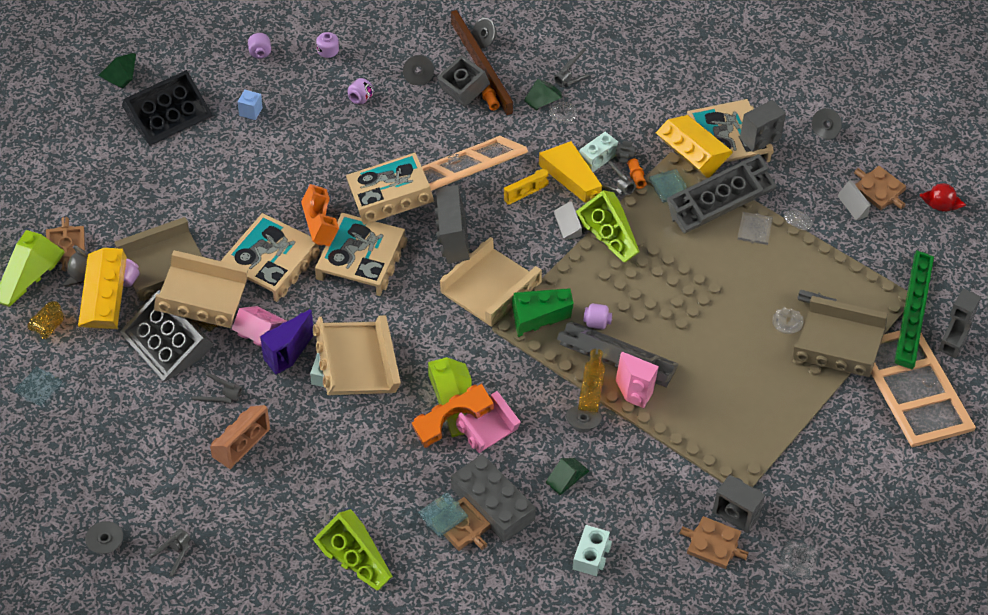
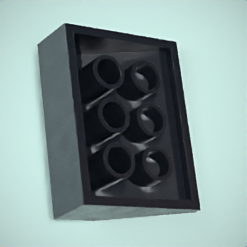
(166, 108)

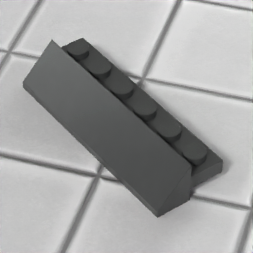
(720, 193)
(585, 339)

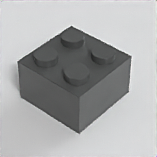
(463, 80)
(762, 126)
(738, 503)

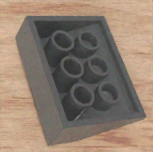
(166, 340)

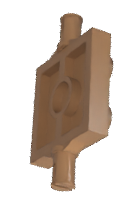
(880, 188)
(66, 238)
(469, 529)
(714, 542)

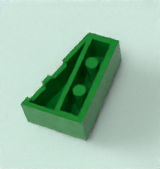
(541, 308)

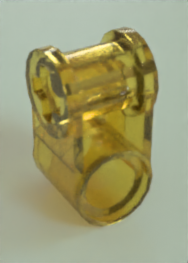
(47, 319)

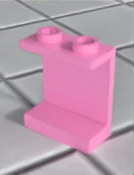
(489, 427)

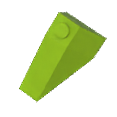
(609, 224)
(29, 260)
(449, 379)
(351, 544)

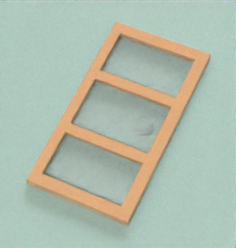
(471, 161)
(919, 397)

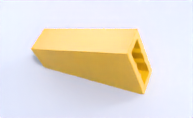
(571, 170)

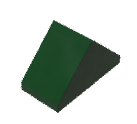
(566, 474)

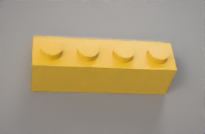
(694, 144)
(103, 289)

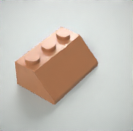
(241, 436)

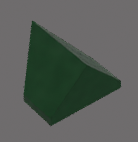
(120, 70)
(542, 94)

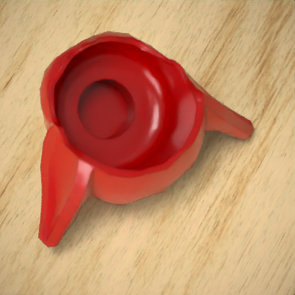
(942, 198)

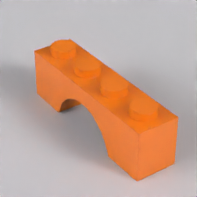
(321, 227)
(473, 402)

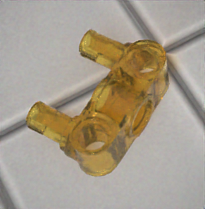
(592, 383)

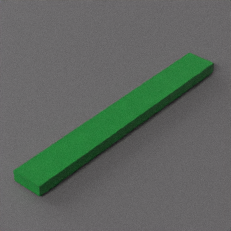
(914, 310)

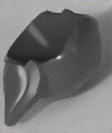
(76, 267)

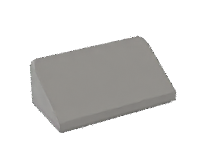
(854, 201)
(568, 221)

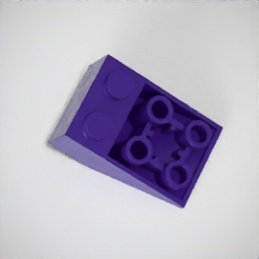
(286, 342)

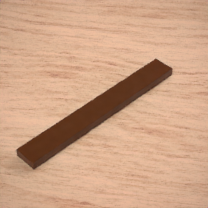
(481, 61)

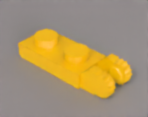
(526, 186)

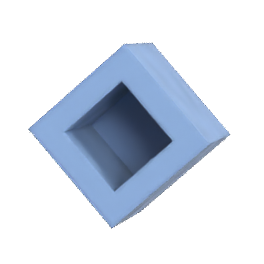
(250, 104)

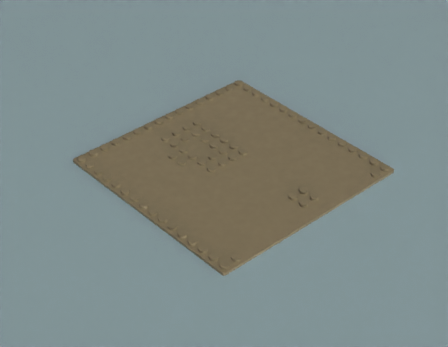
(712, 312)

